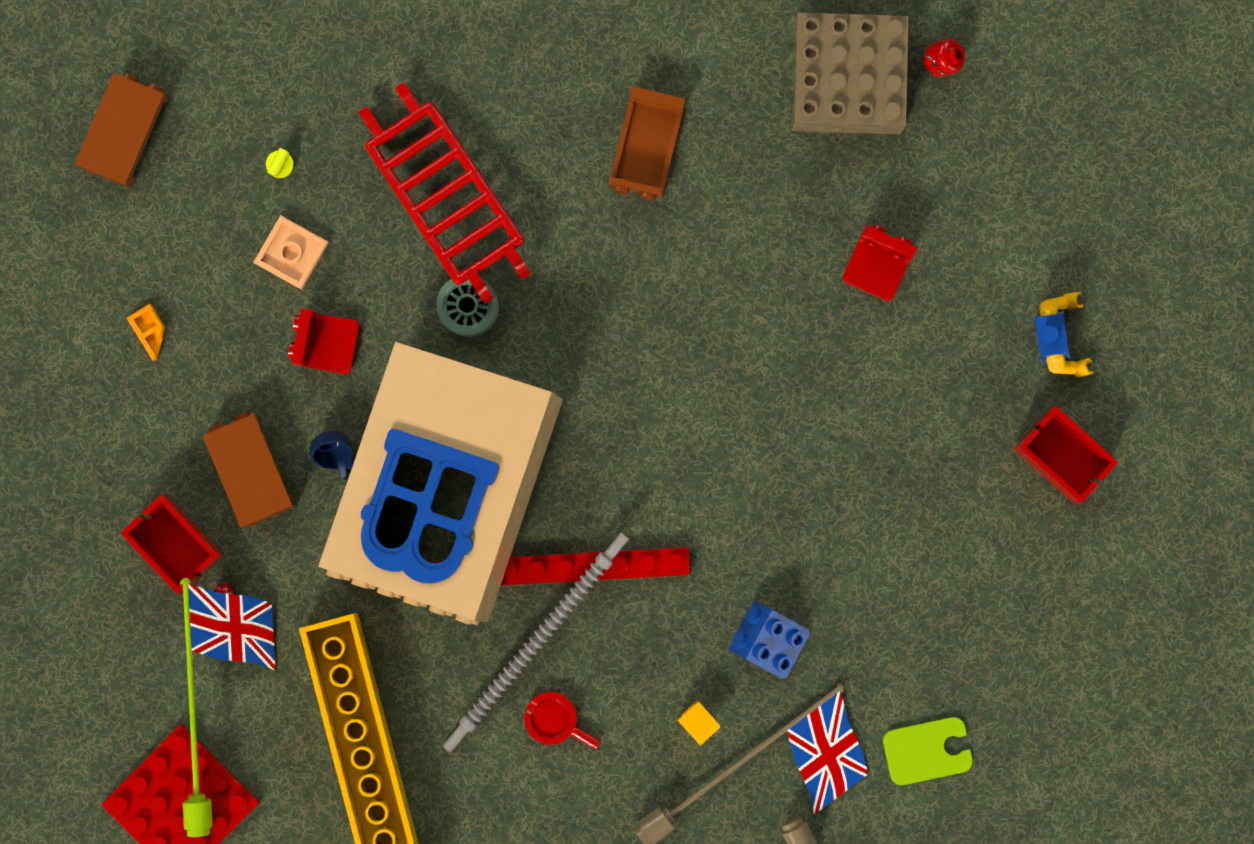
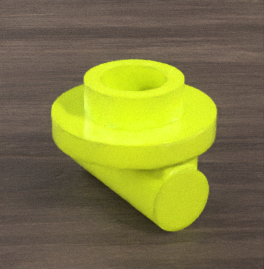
(279, 163)

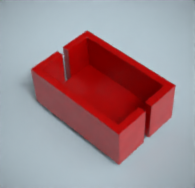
(1065, 455)
(172, 543)

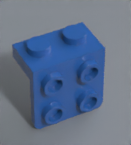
(769, 640)

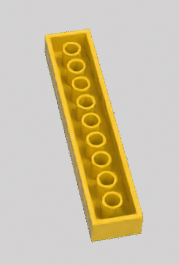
(358, 732)

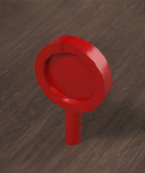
(552, 719)

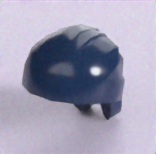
(333, 451)

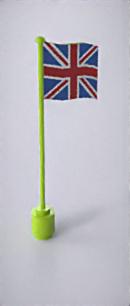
(225, 629)

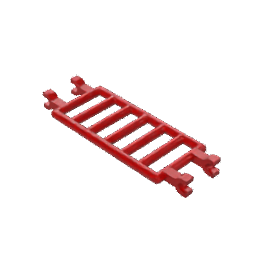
(472, 174)

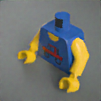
(1053, 336)

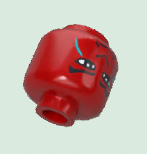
(944, 58)

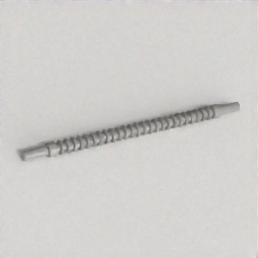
(468, 722)

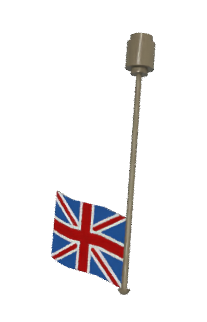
(821, 748)

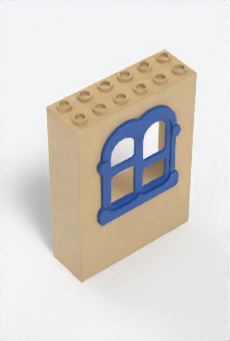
(455, 421)

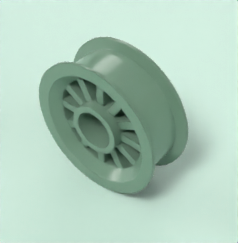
(464, 330)

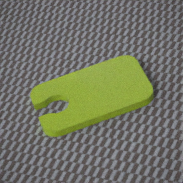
(919, 754)

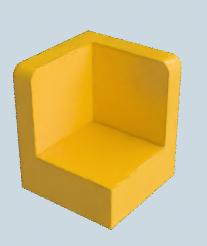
(698, 722)

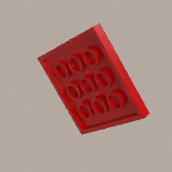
(153, 795)

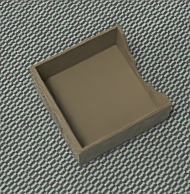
(850, 73)

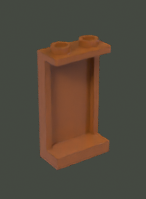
(121, 129)
(646, 143)
(248, 470)

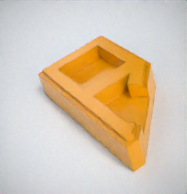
(148, 329)

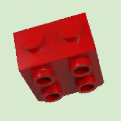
(879, 262)
(323, 342)

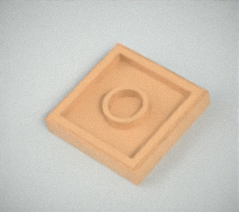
(291, 252)

